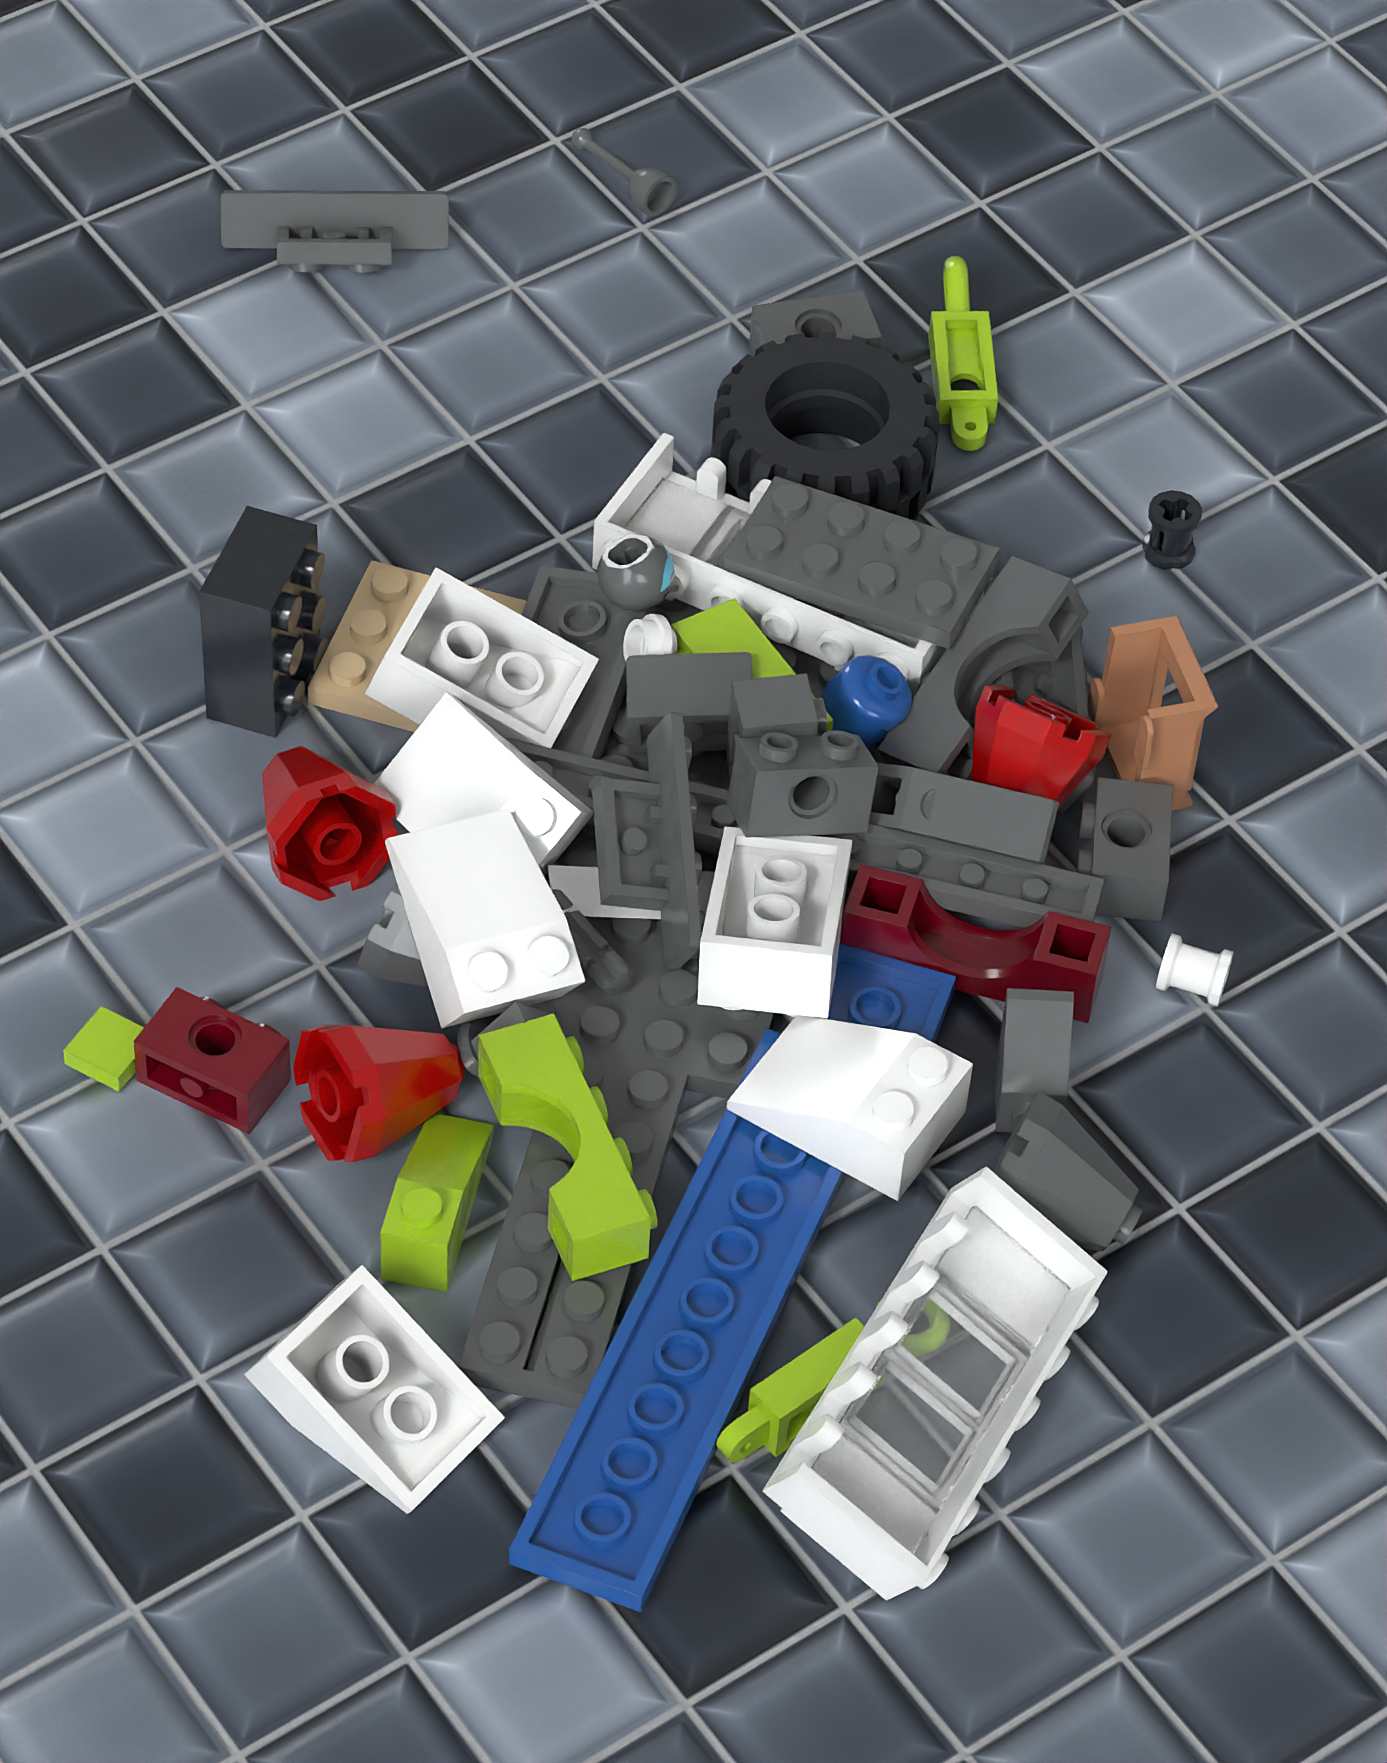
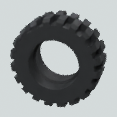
(833, 390)

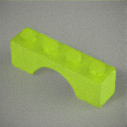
(540, 1085)

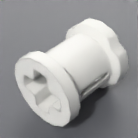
(1194, 970)

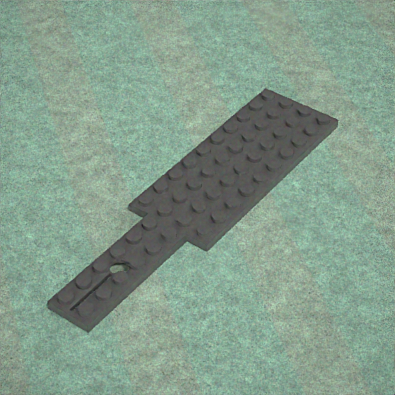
(643, 1057)

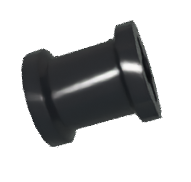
(1171, 529)

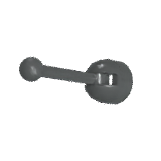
(648, 187)

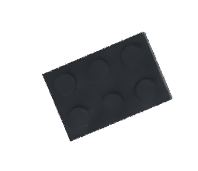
(262, 621)

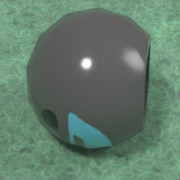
(636, 572)

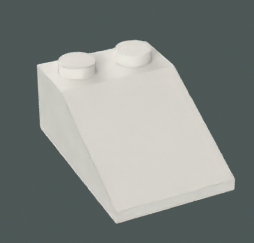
(486, 658)
(466, 769)
(482, 918)
(774, 924)
(857, 1098)
(375, 1391)

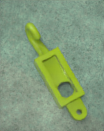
(962, 350)
(787, 1397)

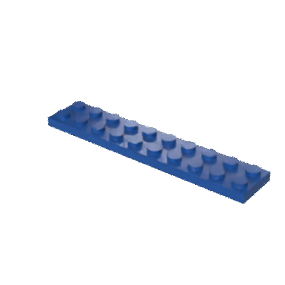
(678, 1363)

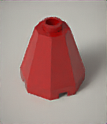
(1033, 745)
(324, 823)
(372, 1085)

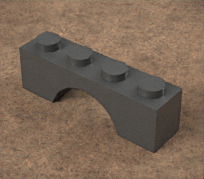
(1020, 620)

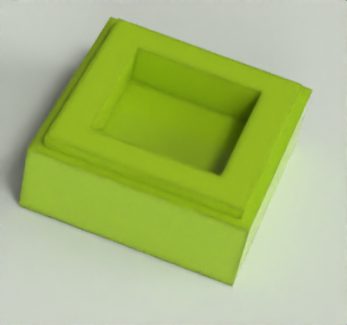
(104, 1049)

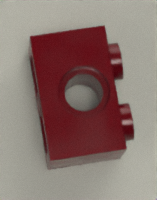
(213, 1059)

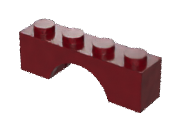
(903, 921)

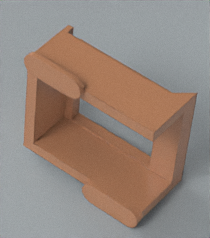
(1148, 739)

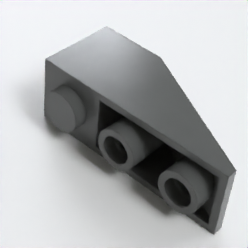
(963, 812)

